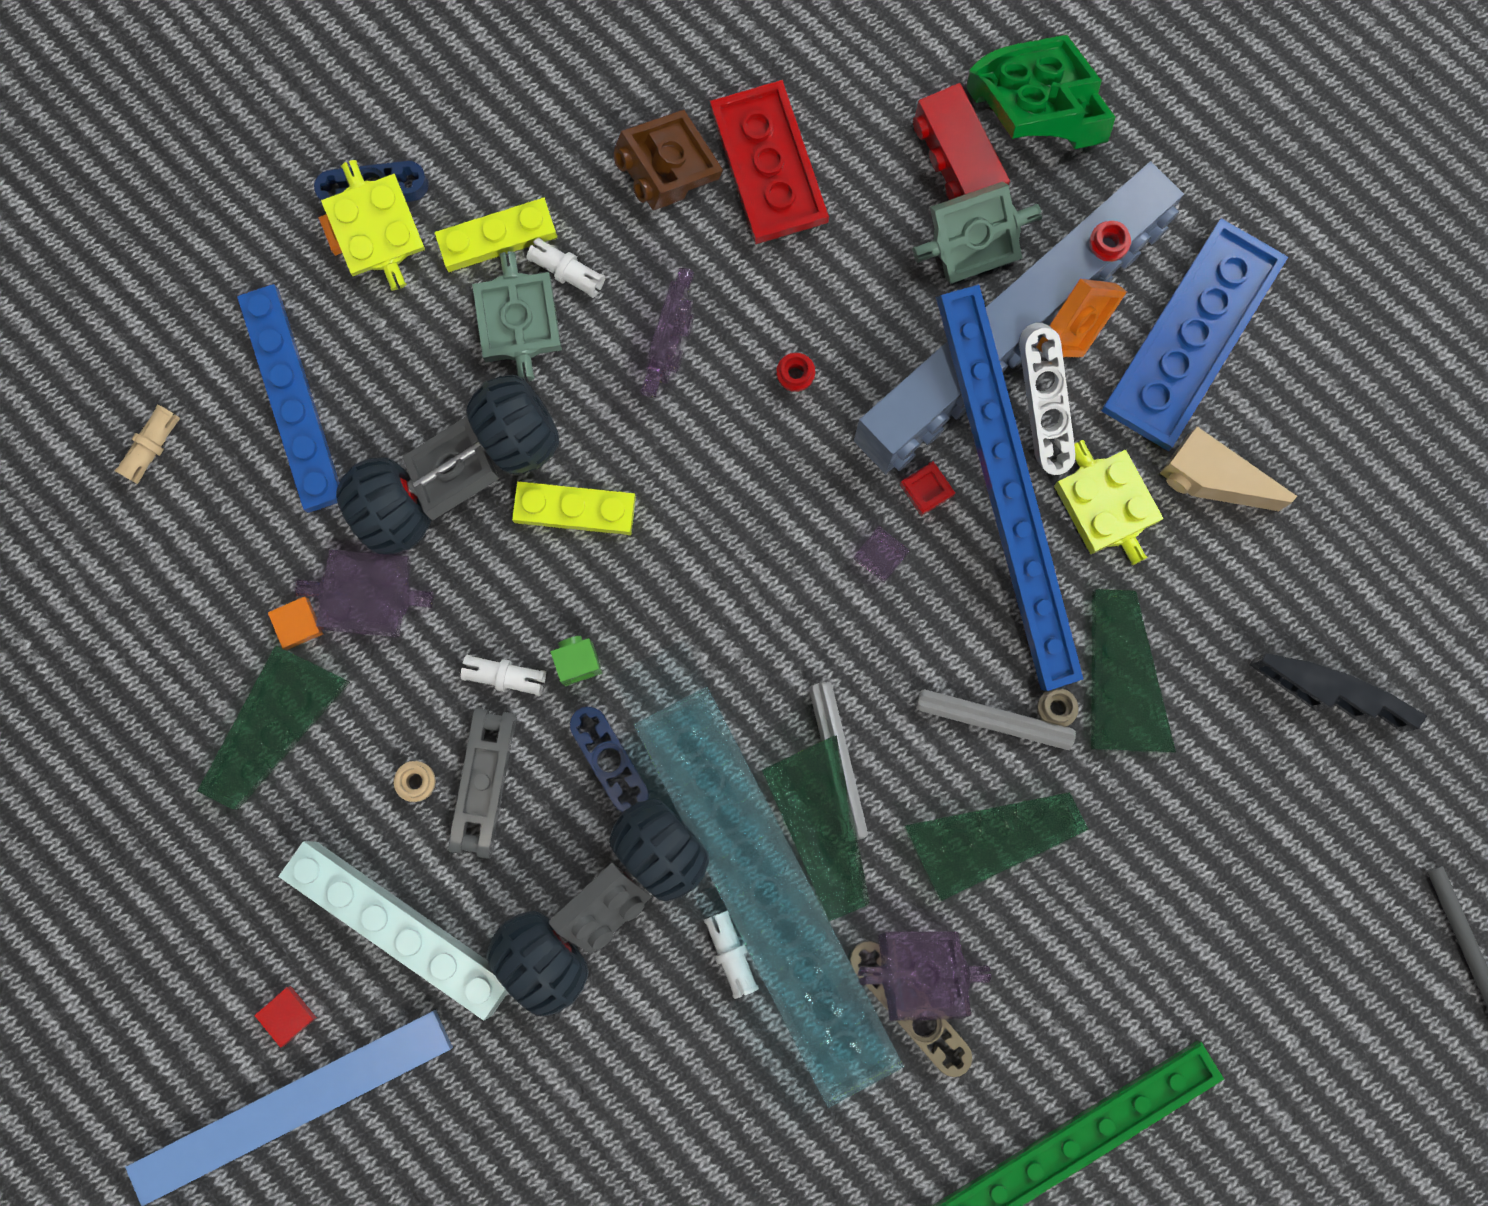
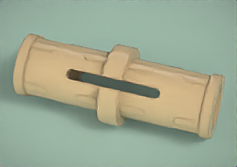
(147, 444)

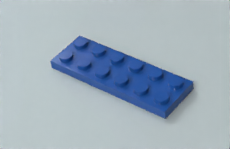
(1194, 334)

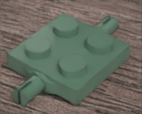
(976, 232)
(516, 316)

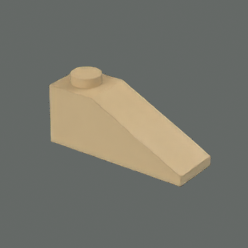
(1217, 473)

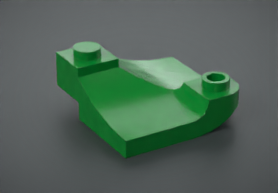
(1043, 91)

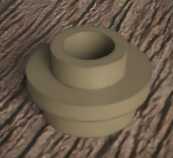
(1065, 699)

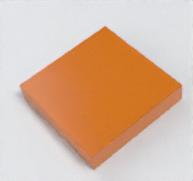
(1084, 315)

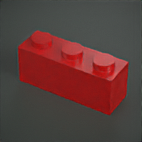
(957, 142)

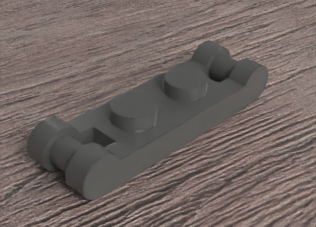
(482, 783)

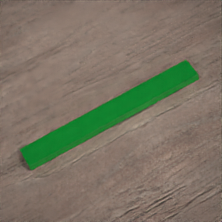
(1092, 1132)

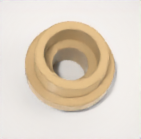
(402, 778)

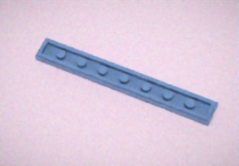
(288, 1108)

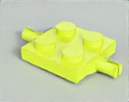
(373, 225)
(1108, 502)

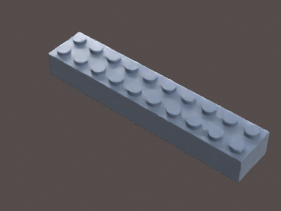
(932, 391)

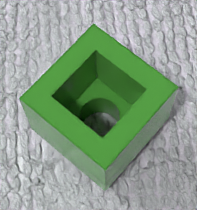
(576, 660)

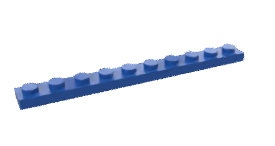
(1009, 487)

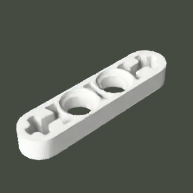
(1041, 401)

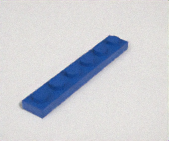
(290, 397)

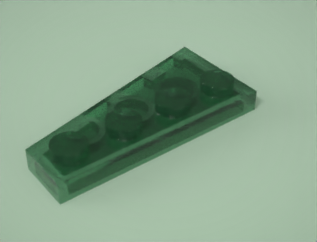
(1125, 686)
(270, 723)
(820, 820)
(982, 843)

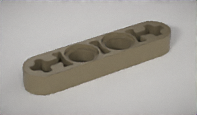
(937, 1056)

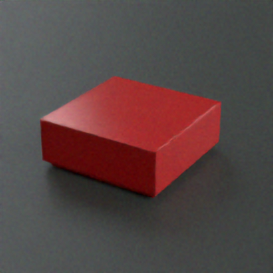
(927, 488)
(285, 1016)

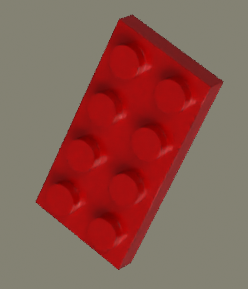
(769, 162)

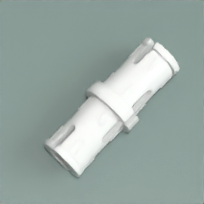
(565, 267)
(503, 675)
(731, 954)

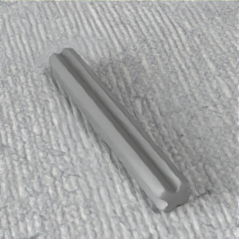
(996, 719)
(830, 725)

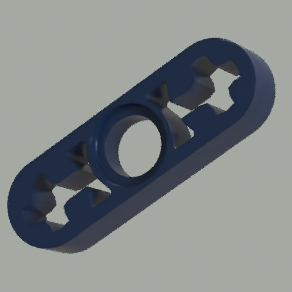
(401, 170)
(585, 739)

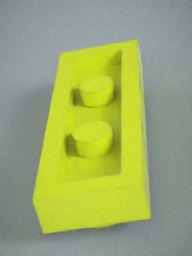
(495, 234)
(574, 508)

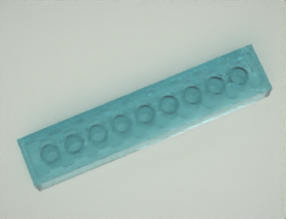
(769, 898)

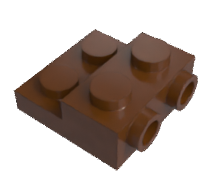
(665, 159)

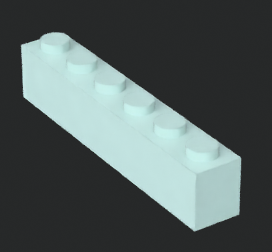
(395, 928)

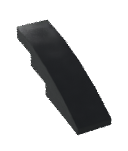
(1325, 687)

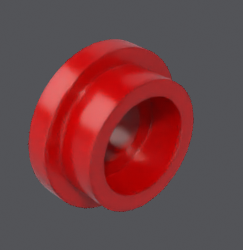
(1114, 231)
(799, 361)

